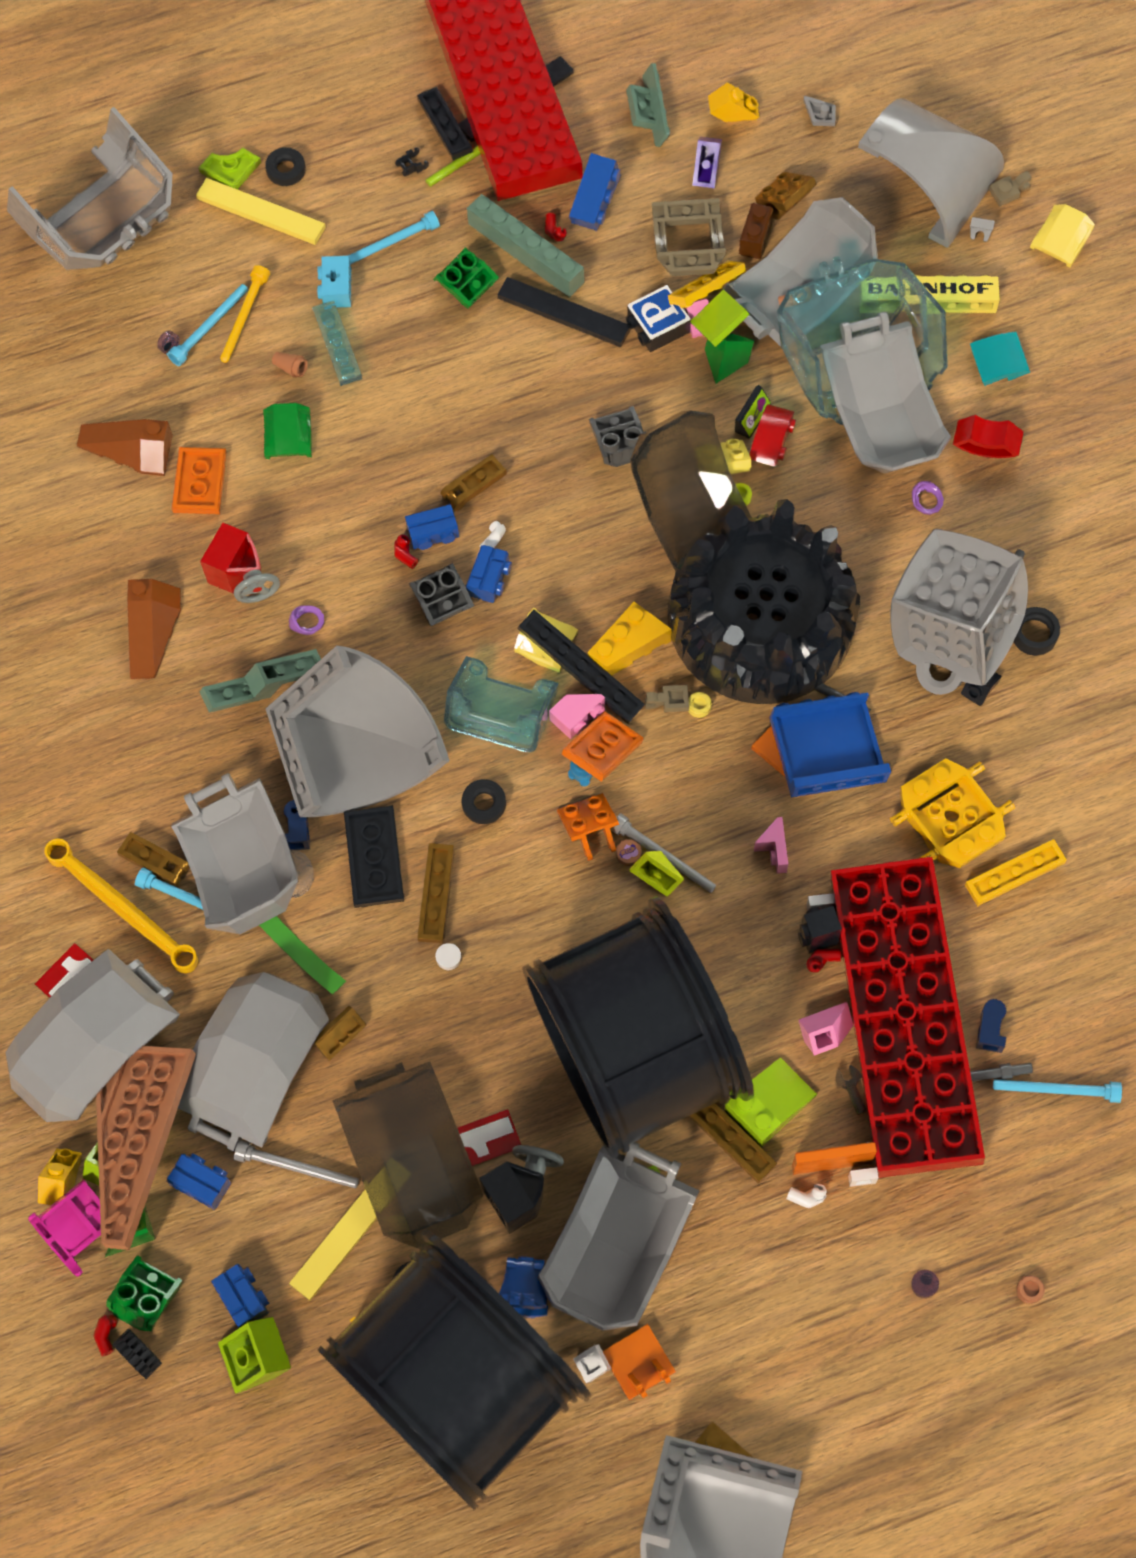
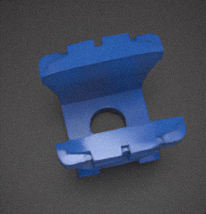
(522, 1287)

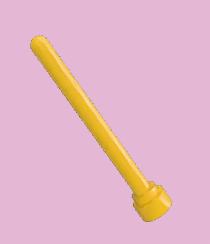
(258, 277)

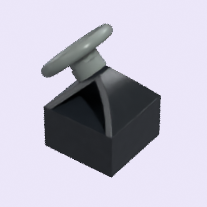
(519, 1190)

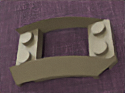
(687, 213)

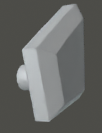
(820, 112)

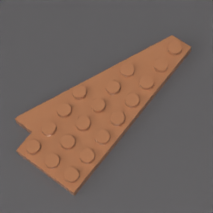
(132, 1131)

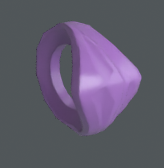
(931, 488)
(297, 612)

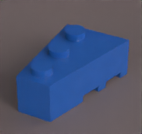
(595, 192)

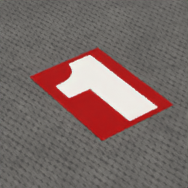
(63, 970)
(489, 1137)

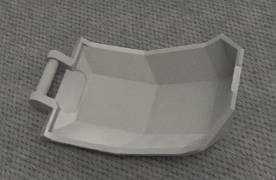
(824, 232)
(883, 395)
(237, 856)
(86, 1035)
(250, 1057)
(617, 1239)

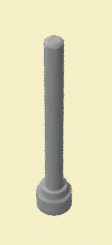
(625, 828)
(247, 1152)

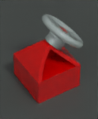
(234, 564)

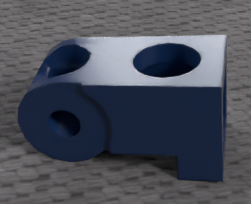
(298, 828)
(989, 1027)

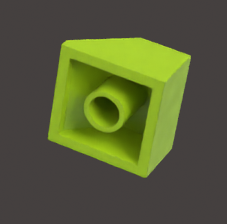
(254, 1354)

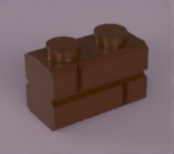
(755, 231)

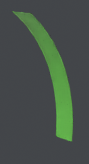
(302, 955)

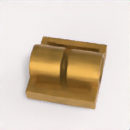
(785, 192)

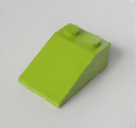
(776, 1101)

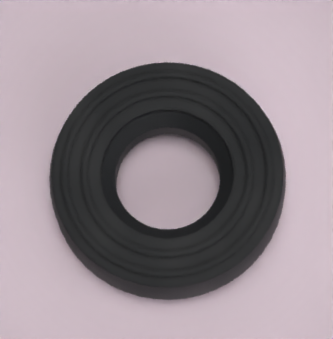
(288, 178)
(483, 816)

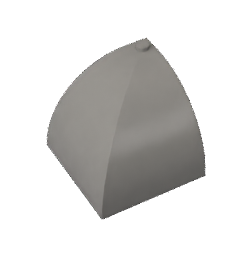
(940, 157)
(353, 735)
(717, 1504)

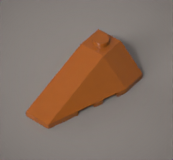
(135, 443)
(151, 617)

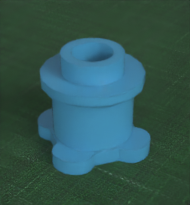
(579, 774)

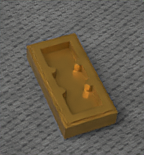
(339, 1032)

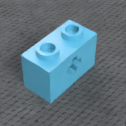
(335, 280)

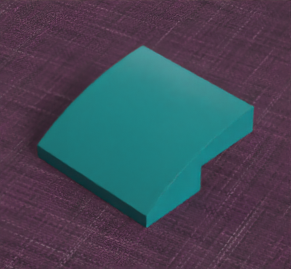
(1000, 358)

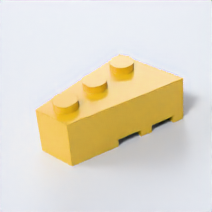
(629, 638)

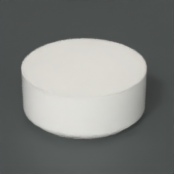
(448, 956)

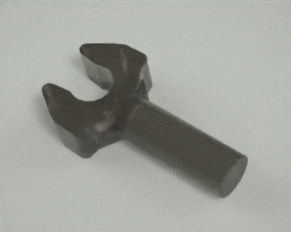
(851, 1087)

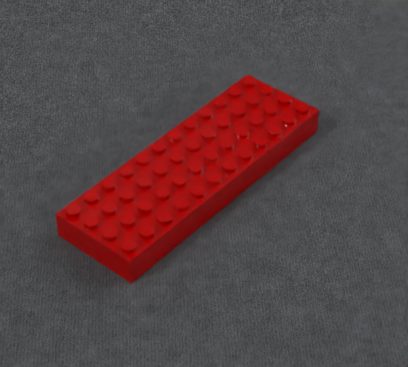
(506, 95)
(906, 1018)

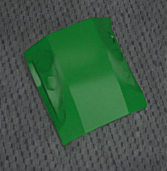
(467, 278)
(287, 430)
(142, 1295)

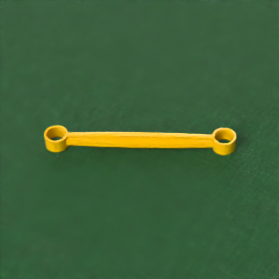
(121, 905)

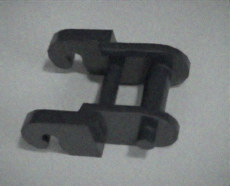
(414, 167)

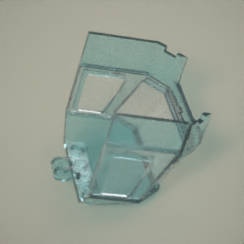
(815, 310)

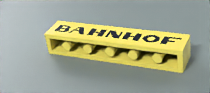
(964, 293)

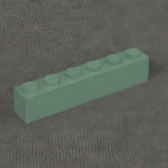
(525, 245)

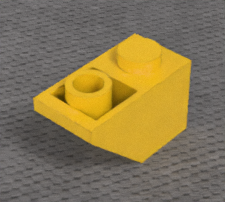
(732, 104)
(58, 1175)

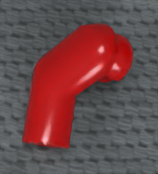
(552, 230)
(821, 957)
(101, 1333)

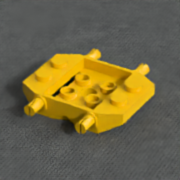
(965, 800)

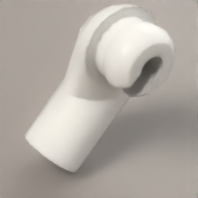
(494, 538)
(809, 1198)

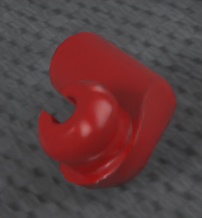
(401, 551)

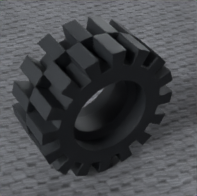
(137, 1353)

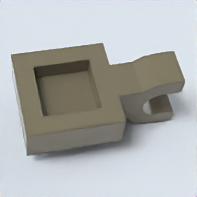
(1009, 190)
(672, 698)

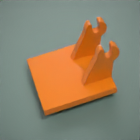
(589, 817)
(639, 1362)

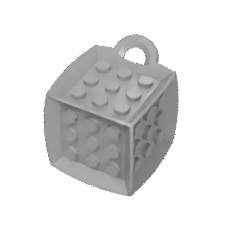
(958, 608)

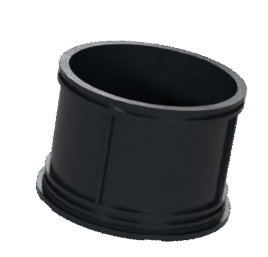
(639, 1028)
(454, 1369)

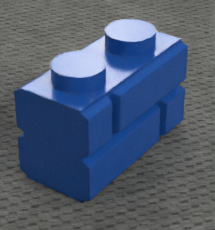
(432, 527)
(487, 574)
(199, 1181)
(240, 1295)

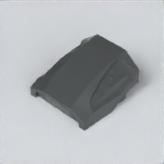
(617, 436)
(441, 594)

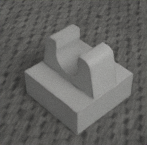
(981, 225)

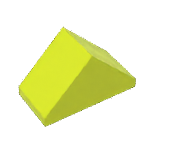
(657, 872)

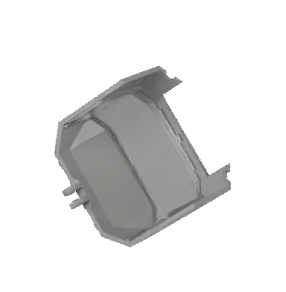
(109, 211)

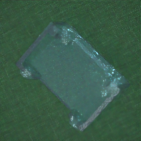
(497, 709)

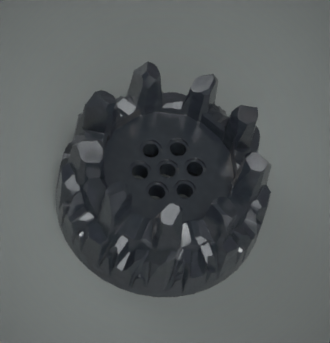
(763, 657)

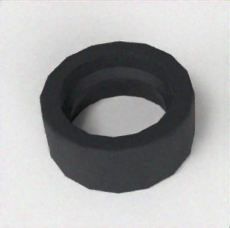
(1038, 648)

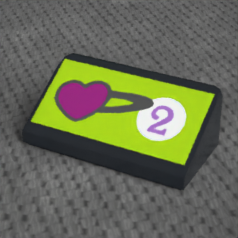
(751, 413)

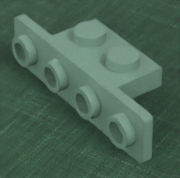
(648, 107)

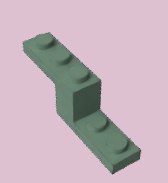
(259, 682)

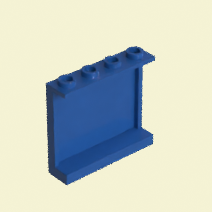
(828, 744)

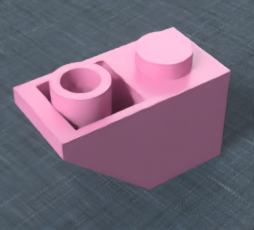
(575, 711)
(826, 1028)

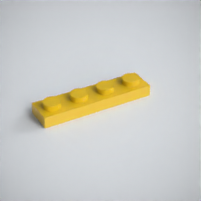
(706, 283)
(1015, 872)

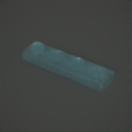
(337, 343)

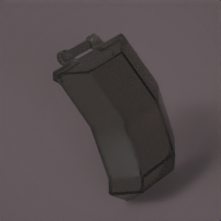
(683, 480)
(409, 1154)

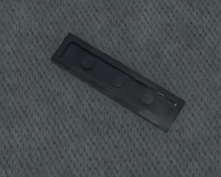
(444, 123)

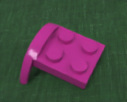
(70, 1224)

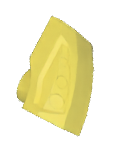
(1063, 233)
(529, 650)

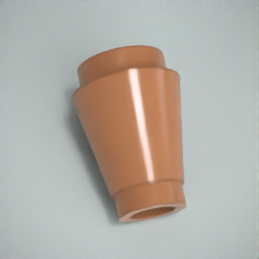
(290, 363)

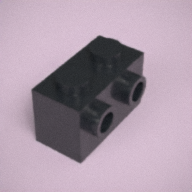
(819, 929)

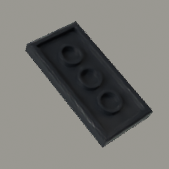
(373, 856)

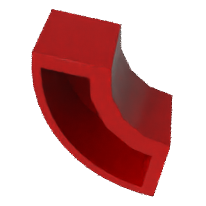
(771, 435)
(988, 437)

